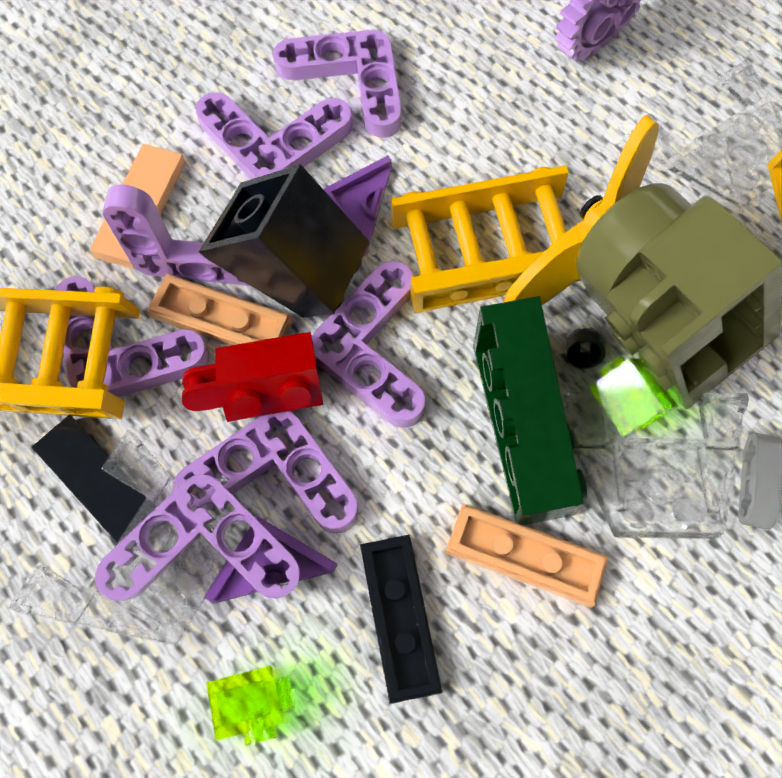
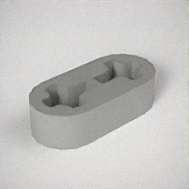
(761, 481)

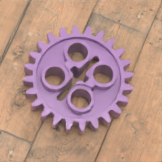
(592, 24)

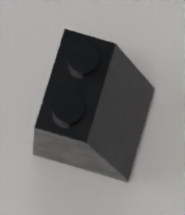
(288, 242)

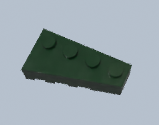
(527, 411)

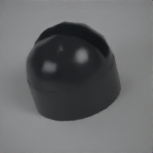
(596, 348)

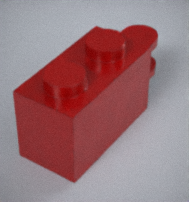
(256, 378)

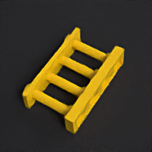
(478, 278)
(46, 392)

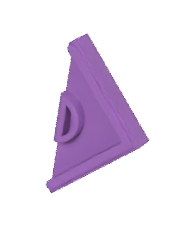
(362, 195)
(232, 584)

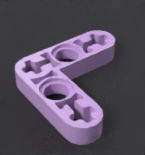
(354, 61)
(276, 148)
(148, 243)
(357, 353)
(119, 359)
(266, 455)
(190, 527)

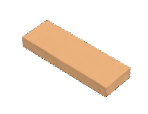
(155, 173)
(215, 313)
(527, 555)

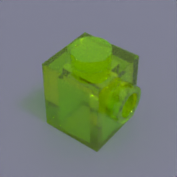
(631, 396)
(250, 704)

